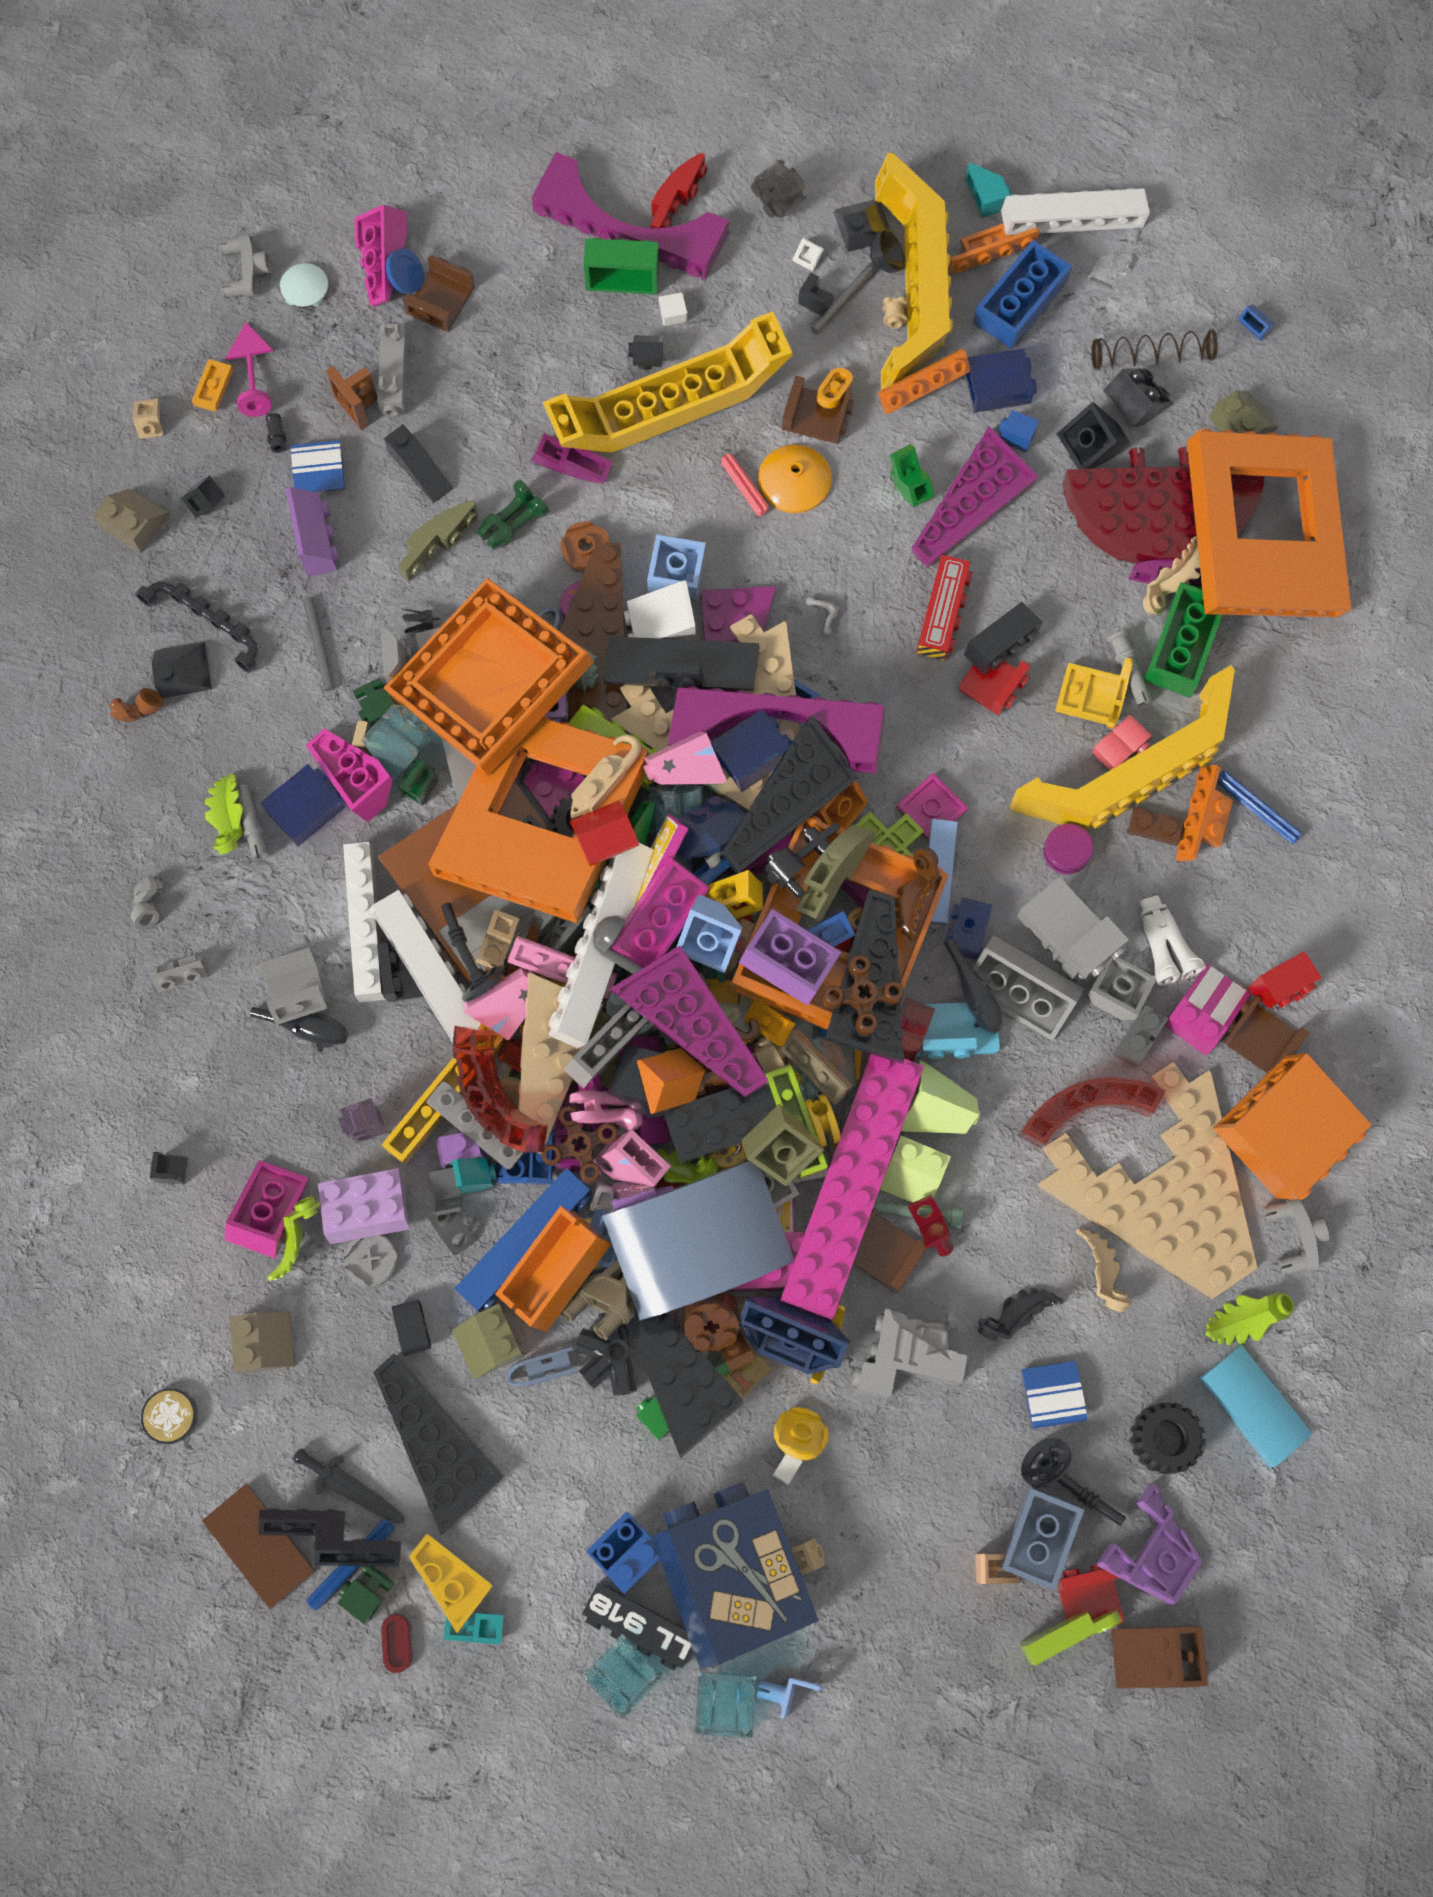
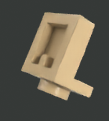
(147, 418)
(808, 1556)

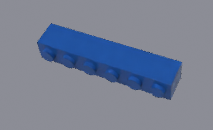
(492, 1270)

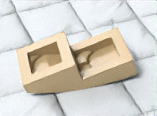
(497, 939)

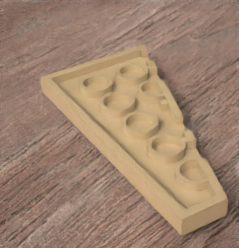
(542, 1056)

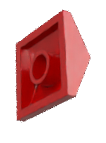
(604, 833)

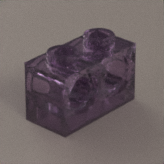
(362, 1121)

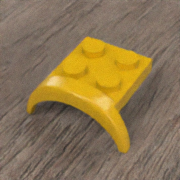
(1094, 693)

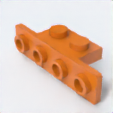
(989, 245)
(924, 381)
(1206, 815)

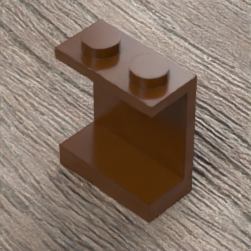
(441, 294)
(808, 418)
(1262, 1036)
(887, 1252)

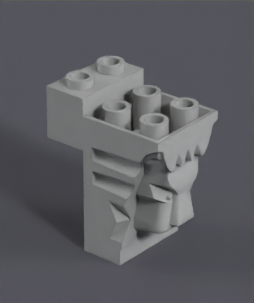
(1072, 931)
(909, 1350)

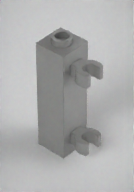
(392, 369)

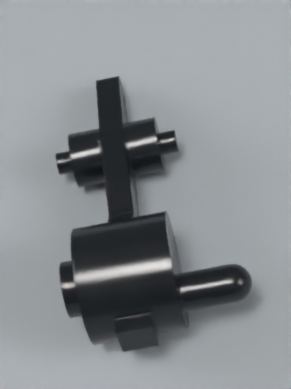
(787, 867)

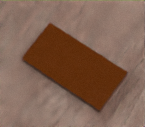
(267, 1561)

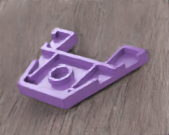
(1166, 1558)

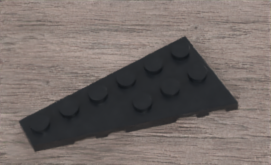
(797, 788)
(877, 942)
(683, 1380)

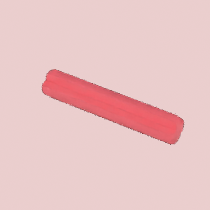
(744, 484)

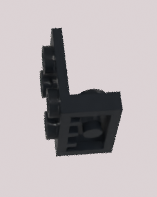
(395, 977)

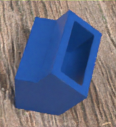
(1260, 318)

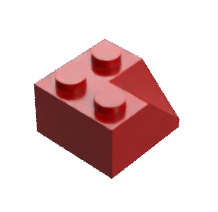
(1286, 982)

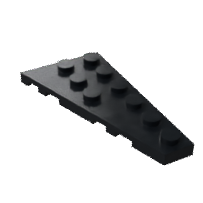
(442, 1455)

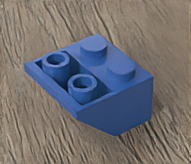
(624, 1552)

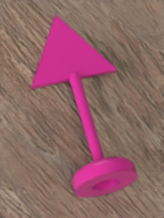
(248, 343)

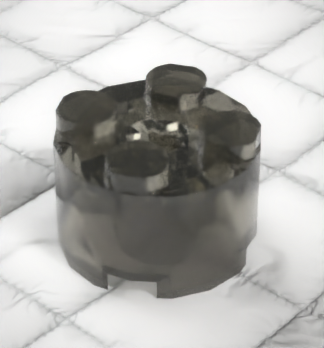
(779, 189)

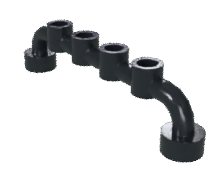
(200, 607)

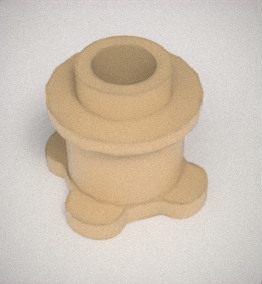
(894, 312)

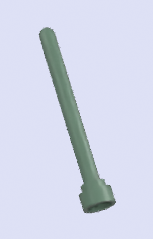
(952, 1216)

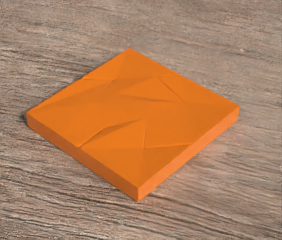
(488, 675)

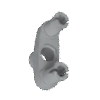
(252, 262)
(1308, 1233)

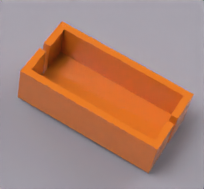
(553, 1269)

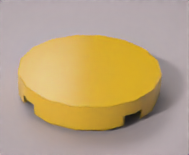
(801, 1433)

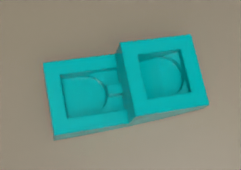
(478, 1629)

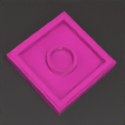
(931, 801)

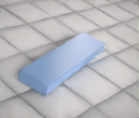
(942, 841)

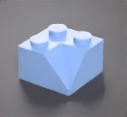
(674, 562)
(710, 934)

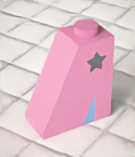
(686, 763)
(503, 1004)
(632, 1161)

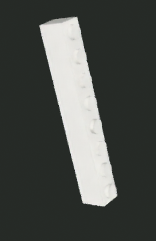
(591, 970)

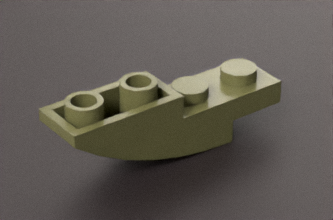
(442, 531)
(832, 867)

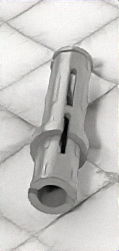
(253, 832)

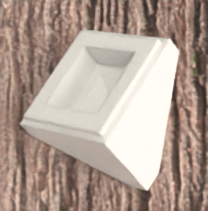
(808, 254)
(602, 1197)

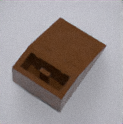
(1159, 1657)

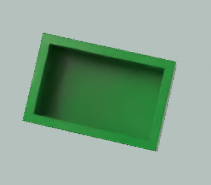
(621, 266)

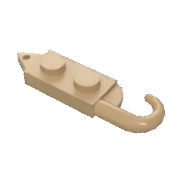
(604, 778)

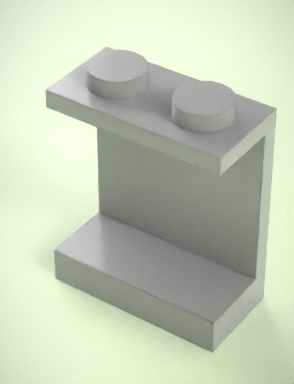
(293, 986)

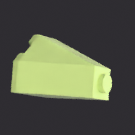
(940, 1105)

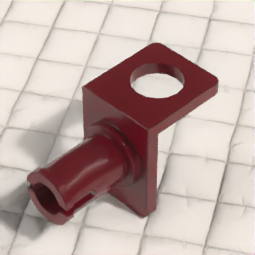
(932, 1226)

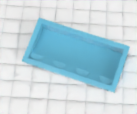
(1256, 1406)

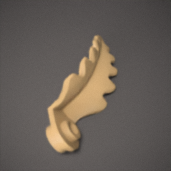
(1170, 578)
(1106, 1271)

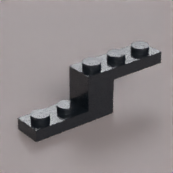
(329, 1537)

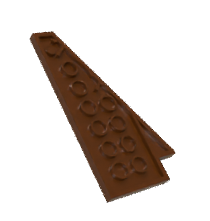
(591, 621)

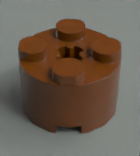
(712, 1322)

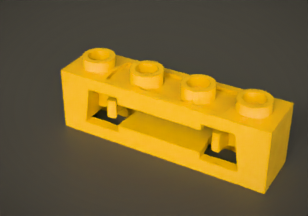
(738, 889)

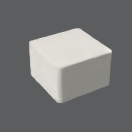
(672, 309)
(787, 1469)

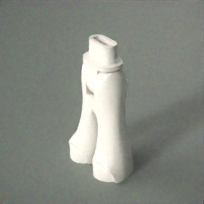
(1162, 929)

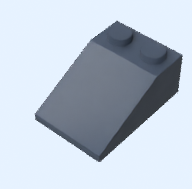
(1042, 1537)

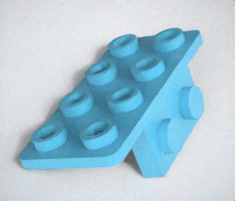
(955, 1035)

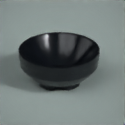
(887, 251)

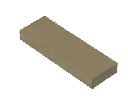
(816, 1066)

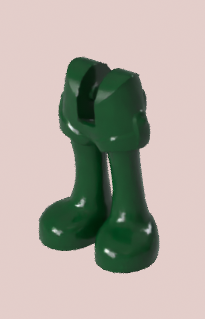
(495, 525)

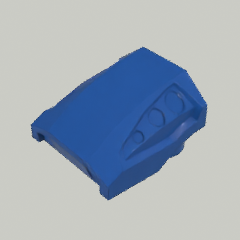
(528, 1168)

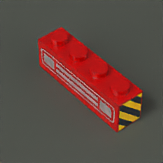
(943, 607)

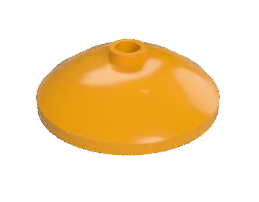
(791, 490)

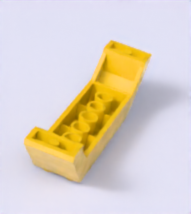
(925, 266)
(672, 394)
(1139, 775)

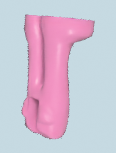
(625, 1118)

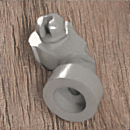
(145, 914)

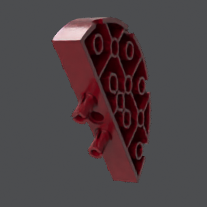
(1144, 509)

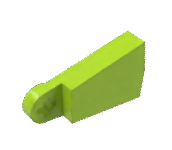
(1066, 1634)

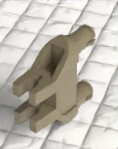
(606, 1293)

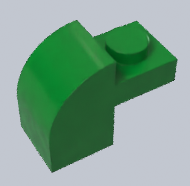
(909, 478)

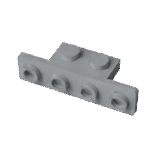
(454, 1109)

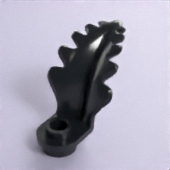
(1017, 1313)

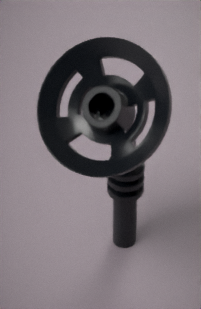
(479, 978)
(1054, 1474)

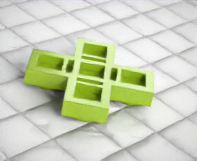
(898, 836)

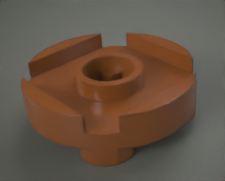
(573, 539)

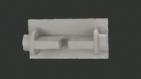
(168, 977)

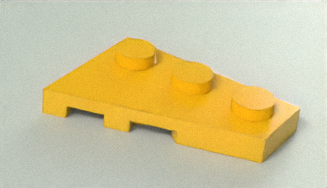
(450, 1581)

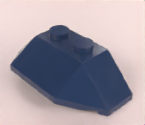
(709, 827)
(792, 1335)

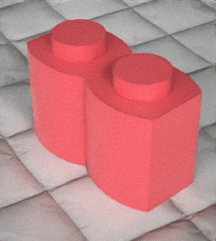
(1122, 743)

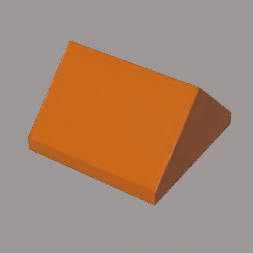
(670, 1079)

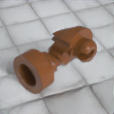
(147, 702)

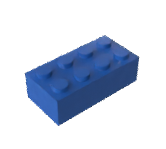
(1022, 294)

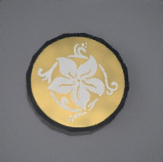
(169, 1416)

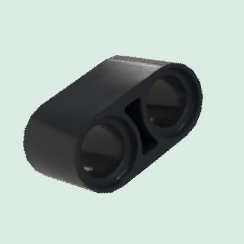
(411, 1327)

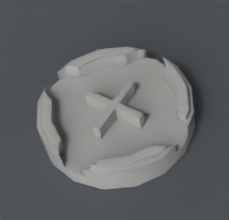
(370, 1260)

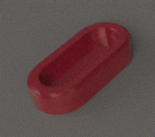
(396, 1643)

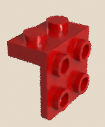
(996, 687)
(1089, 1592)

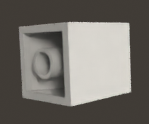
(662, 614)

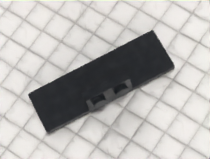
(681, 663)

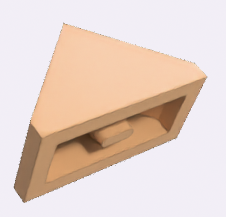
(990, 1572)

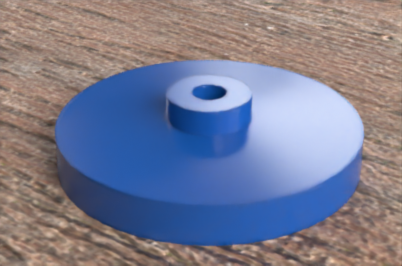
(405, 271)

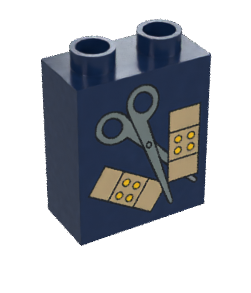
(733, 1575)

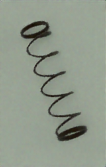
(1206, 343)

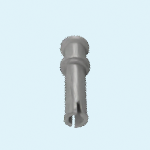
(1123, 649)

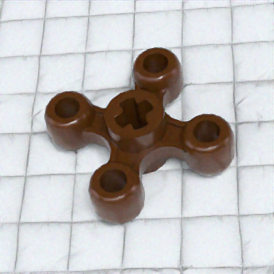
(862, 984)
(569, 1149)

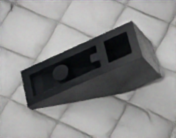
(417, 463)

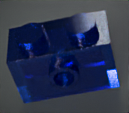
(969, 926)

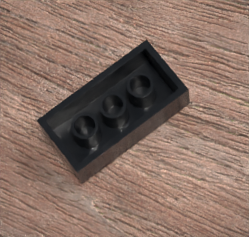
(716, 1122)

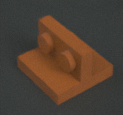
(353, 393)

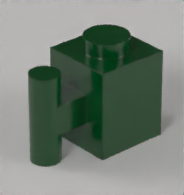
(374, 703)
(418, 781)
(361, 1598)

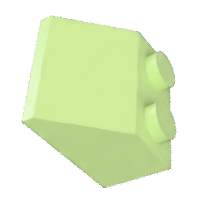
(914, 1171)

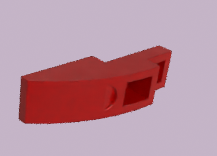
(677, 190)

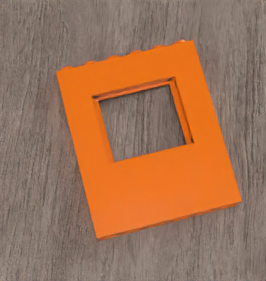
(1268, 574)
(519, 858)
(879, 871)

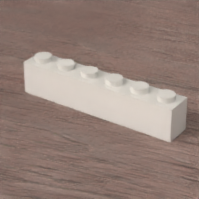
(1075, 211)
(363, 926)
(423, 961)

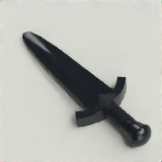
(346, 1485)

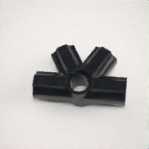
(602, 1364)

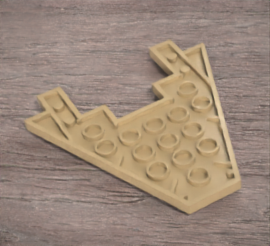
(773, 676)
(1182, 1213)

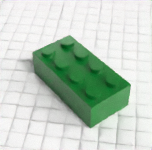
(1183, 643)

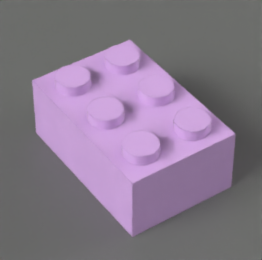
(363, 1206)

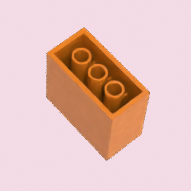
(1292, 1127)

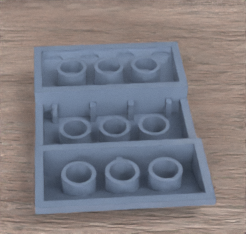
(698, 1239)

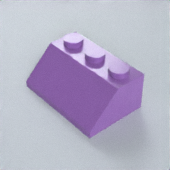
(312, 531)
(789, 957)

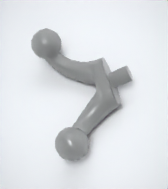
(832, 609)

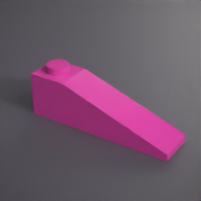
(377, 236)
(356, 775)

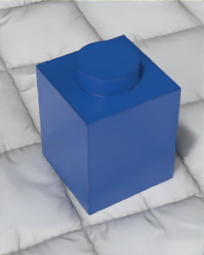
(1018, 430)

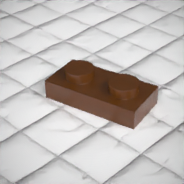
(1155, 826)
(737, 1354)

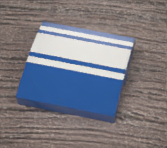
(318, 466)
(1054, 1394)

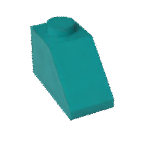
(986, 189)
(474, 1174)

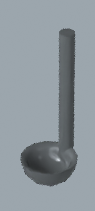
(605, 935)

